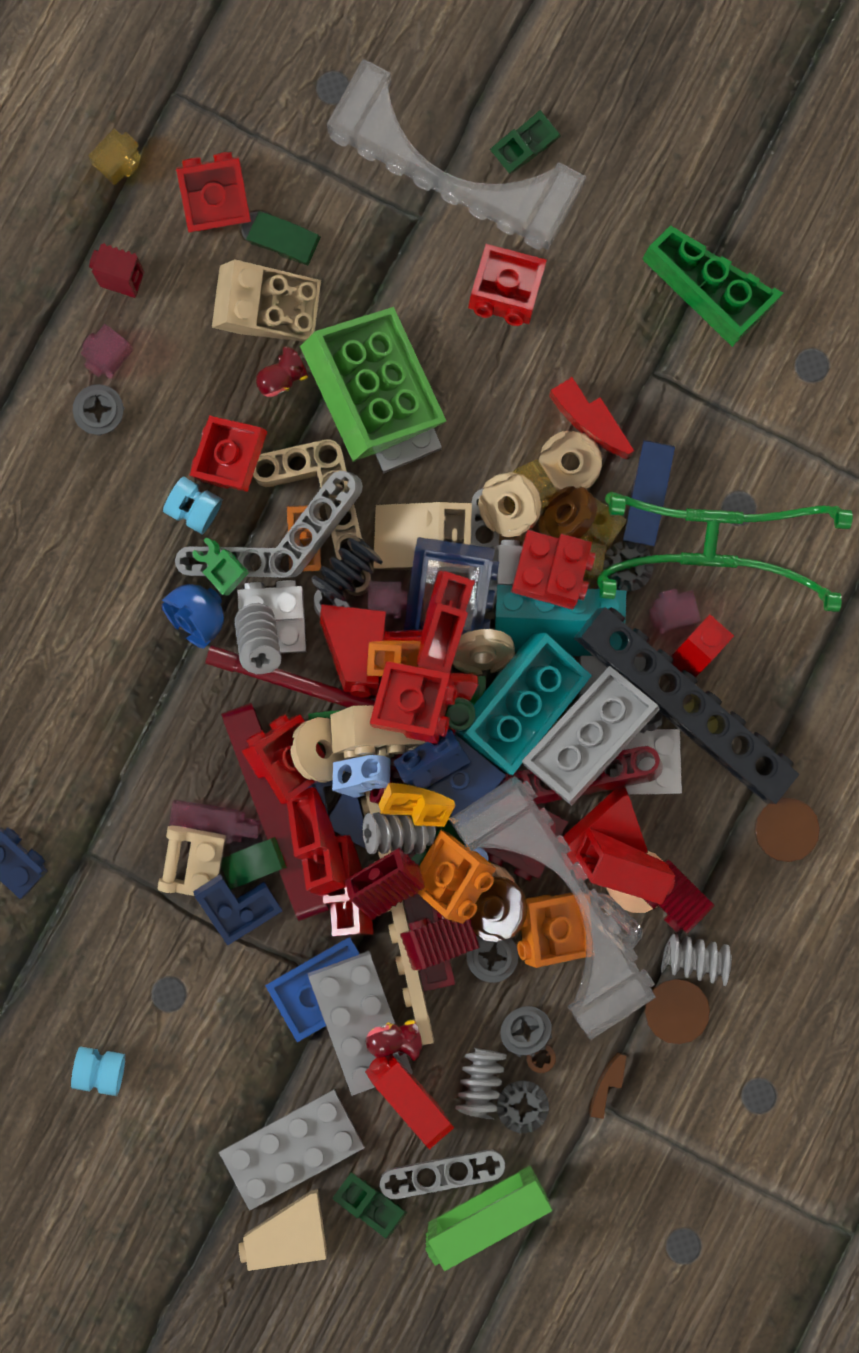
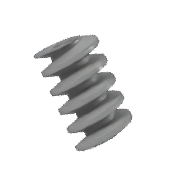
(257, 639)
(390, 832)
(697, 958)
(480, 1083)

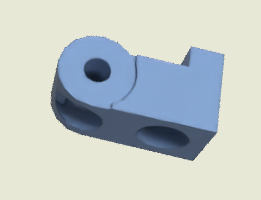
(366, 774)

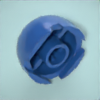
(196, 612)

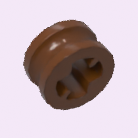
(545, 1066)

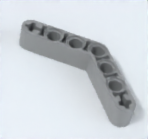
(291, 542)

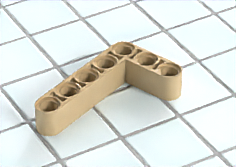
(314, 467)

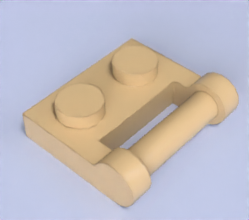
(203, 859)

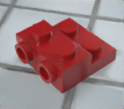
(213, 192)
(506, 285)
(228, 453)
(553, 569)
(414, 702)
(271, 758)

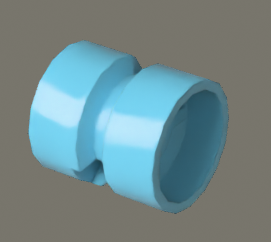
(202, 511)
(98, 1071)

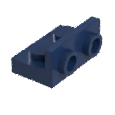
(431, 761)
(18, 867)

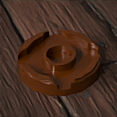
(569, 513)
(787, 830)
(500, 911)
(677, 1012)

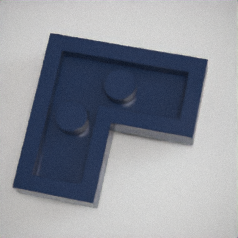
(233, 915)

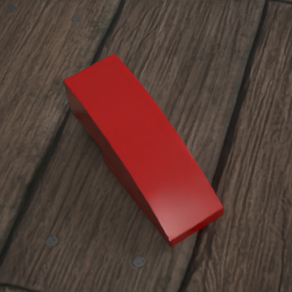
(591, 418)
(444, 621)
(315, 843)
(346, 917)

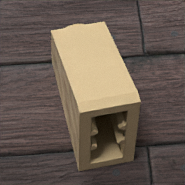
(287, 1237)

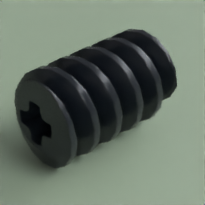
(346, 570)

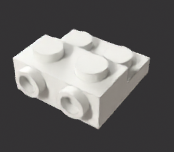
(288, 607)
(667, 745)

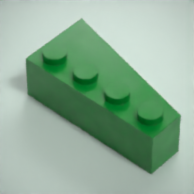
(710, 284)

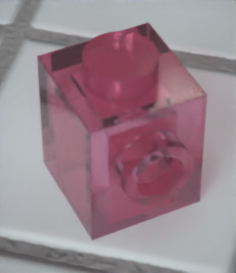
(105, 352)
(387, 598)
(674, 611)

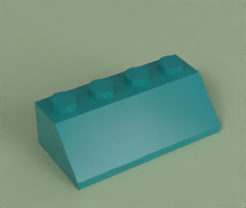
(523, 615)
(524, 702)

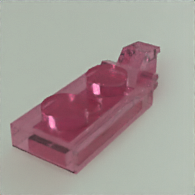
(214, 820)

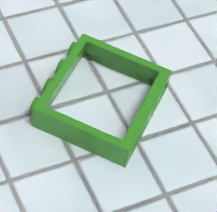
(486, 1218)

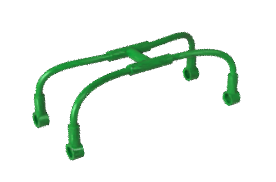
(617, 502)

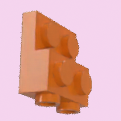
(454, 878)
(552, 931)

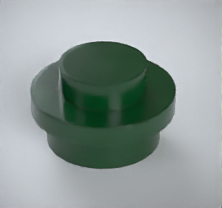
(460, 714)

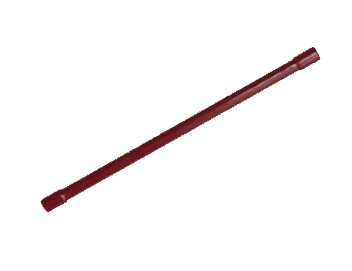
(230, 662)

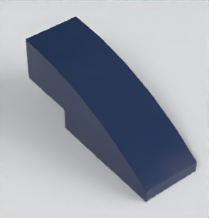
(650, 487)

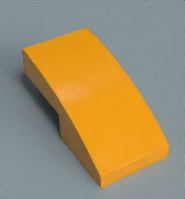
(422, 804)

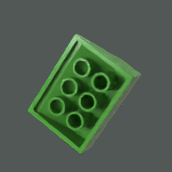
(372, 382)

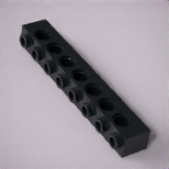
(778, 772)

